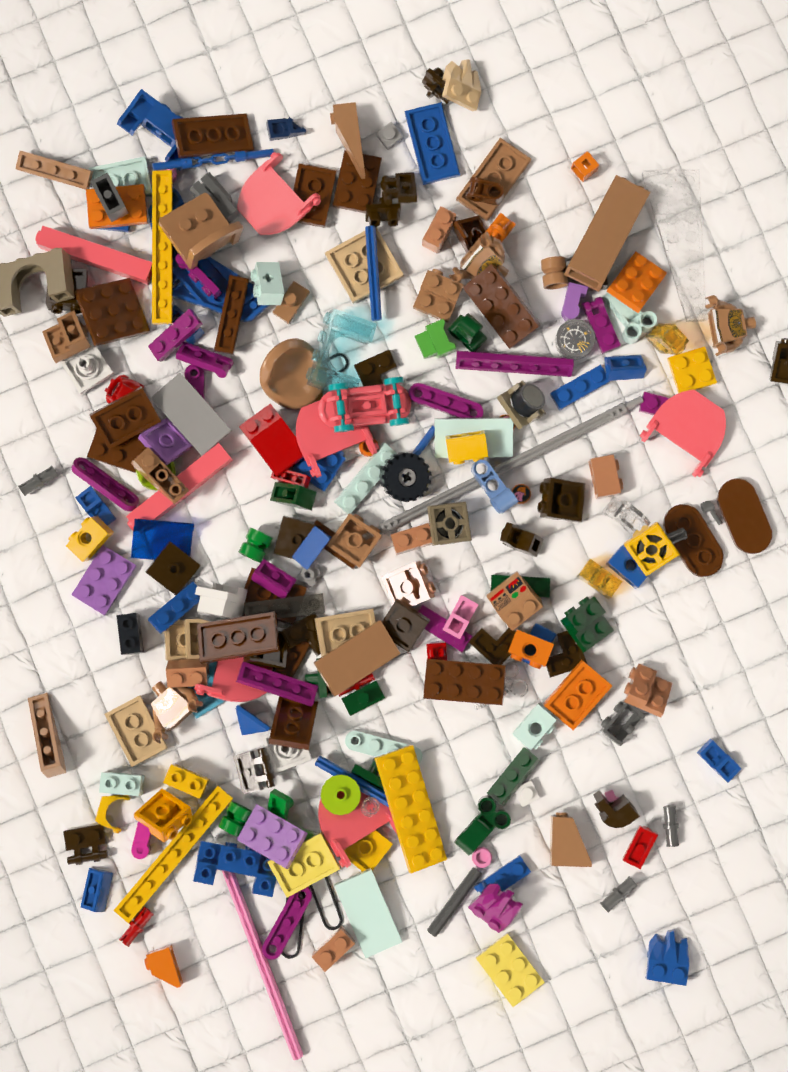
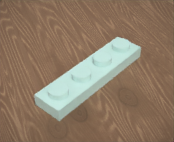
(364, 480)

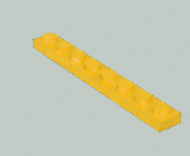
(161, 249)
(173, 854)

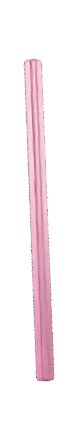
(263, 965)

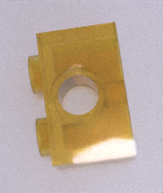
(667, 339)
(599, 578)

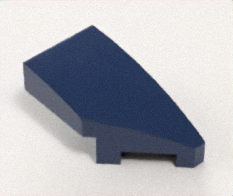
(283, 129)

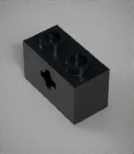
(130, 634)

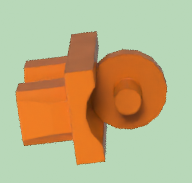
(501, 227)

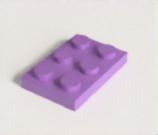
(103, 580)
(272, 836)

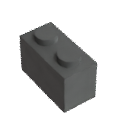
(109, 197)

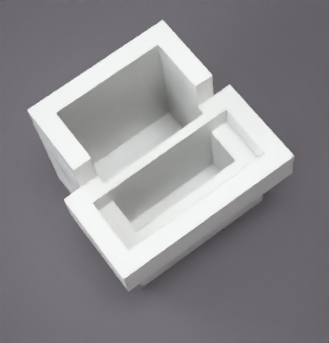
(222, 600)

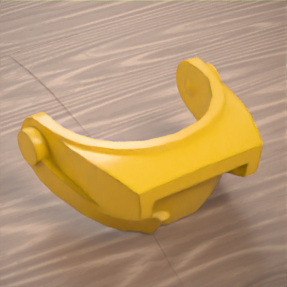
(101, 813)

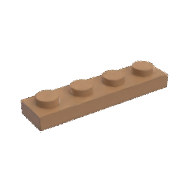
(54, 170)

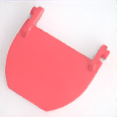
(270, 202)
(691, 424)
(319, 440)
(225, 684)
(347, 829)

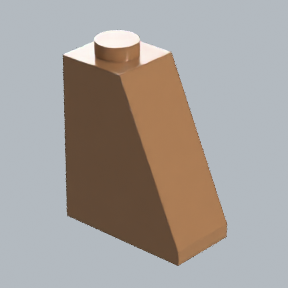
(566, 843)

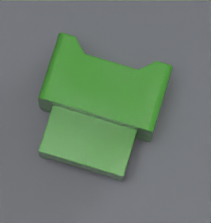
(434, 341)

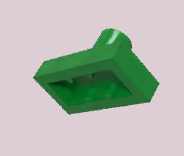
(279, 804)

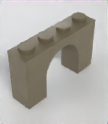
(58, 274)

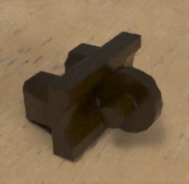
(434, 83)
(380, 212)

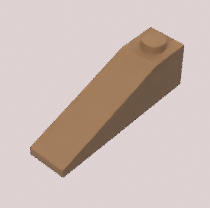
(348, 131)
(46, 736)

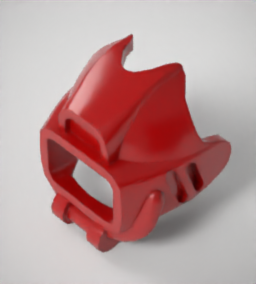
(125, 386)

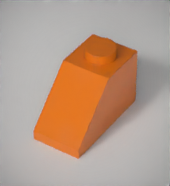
(164, 965)

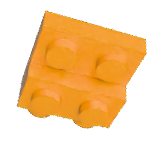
(164, 815)

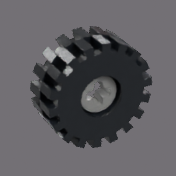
(393, 480)

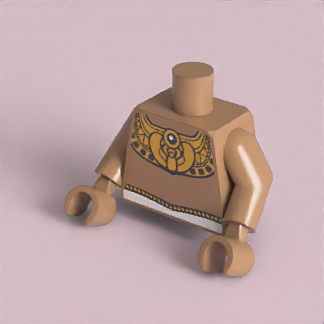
(479, 257)
(727, 325)
(171, 708)

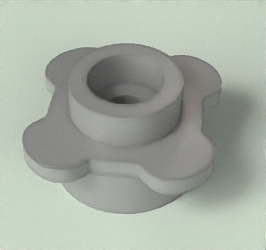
(302, 577)

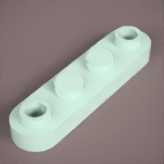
(375, 745)

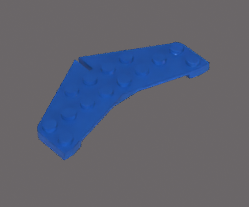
(219, 274)

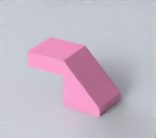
(460, 617)

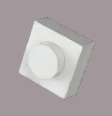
(527, 793)

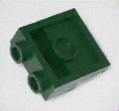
(587, 623)

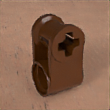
(483, 191)

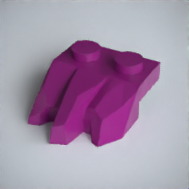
(495, 907)

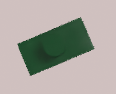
(316, 679)
(363, 698)
(370, 775)

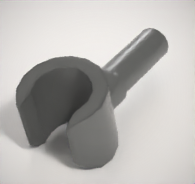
(709, 506)

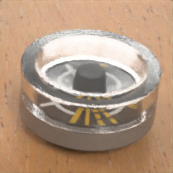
(574, 339)

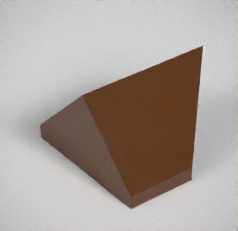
(468, 231)

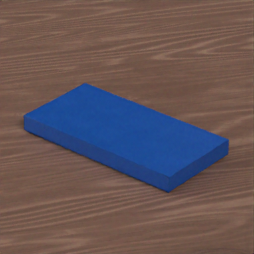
(432, 143)

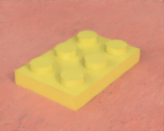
(310, 865)
(510, 970)

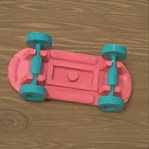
(365, 405)

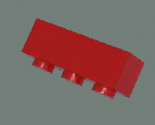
(292, 477)

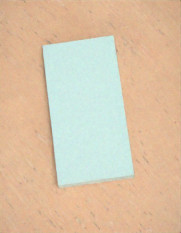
(497, 432)
(368, 913)

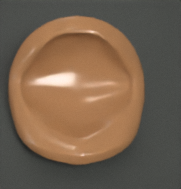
(285, 374)

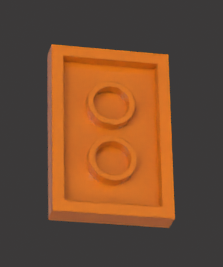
(134, 201)
(636, 282)
(577, 695)

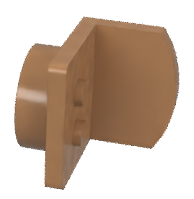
(199, 229)

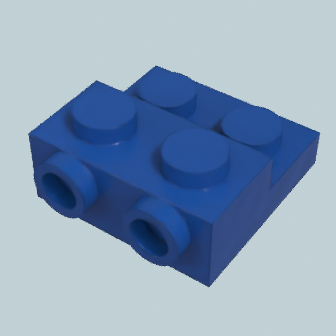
(328, 466)

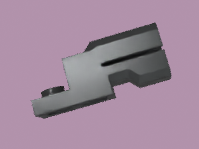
(218, 194)

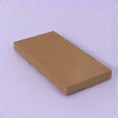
(501, 165)
(356, 658)

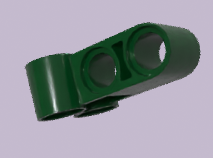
(468, 331)
(480, 827)

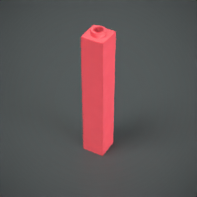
(95, 255)
(191, 477)

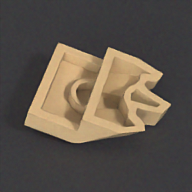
(462, 85)
(182, 640)

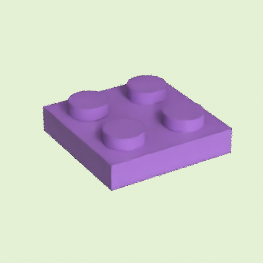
(165, 441)

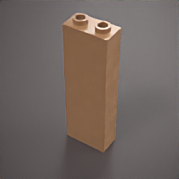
(607, 233)

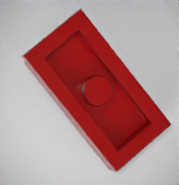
(640, 847)

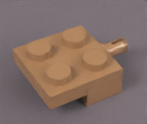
(66, 337)

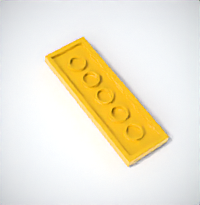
(410, 808)

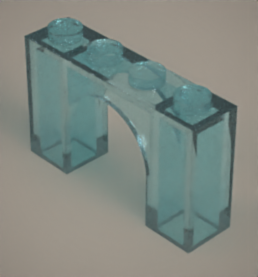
(337, 325)

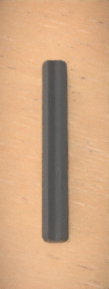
(454, 901)

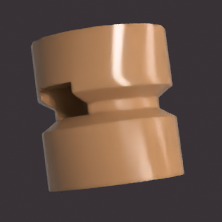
(554, 272)

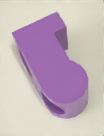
(570, 306)

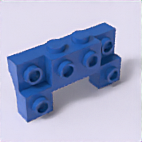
(154, 117)
(235, 860)

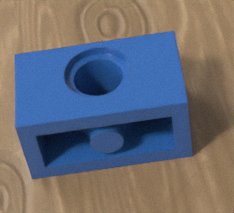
(618, 565)

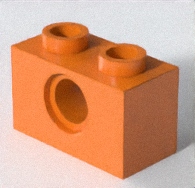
(542, 647)

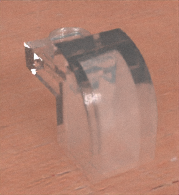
(626, 514)

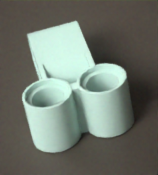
(630, 318)

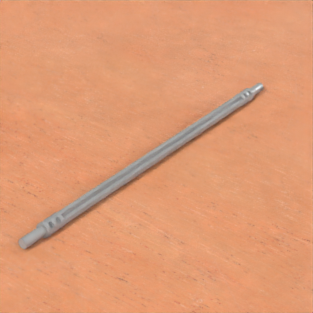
(508, 465)

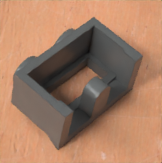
(627, 728)

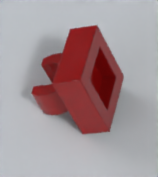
(437, 651)

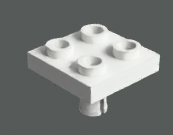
(87, 368)
(284, 757)

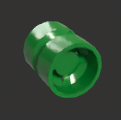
(255, 545)
(236, 818)

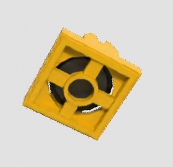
(651, 546)

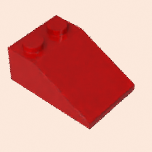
(272, 439)

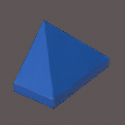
(250, 723)

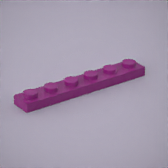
(514, 363)

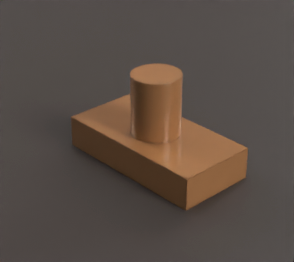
(291, 302)

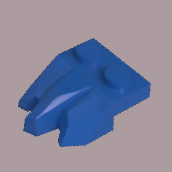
(668, 959)

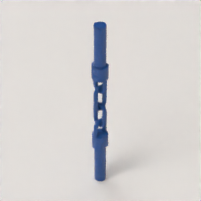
(187, 162)

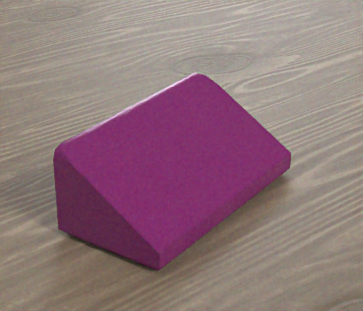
(273, 579)

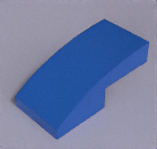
(95, 506)
(719, 760)

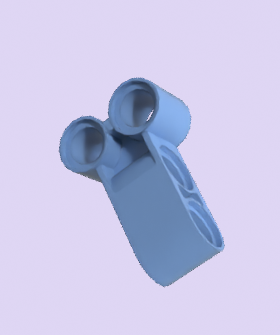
(502, 497)

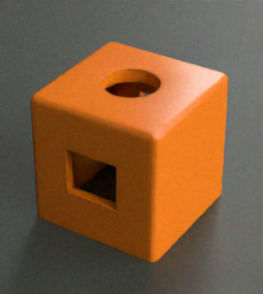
(579, 169)

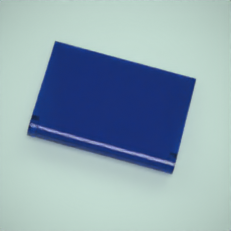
(153, 535)

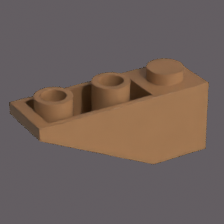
(159, 475)

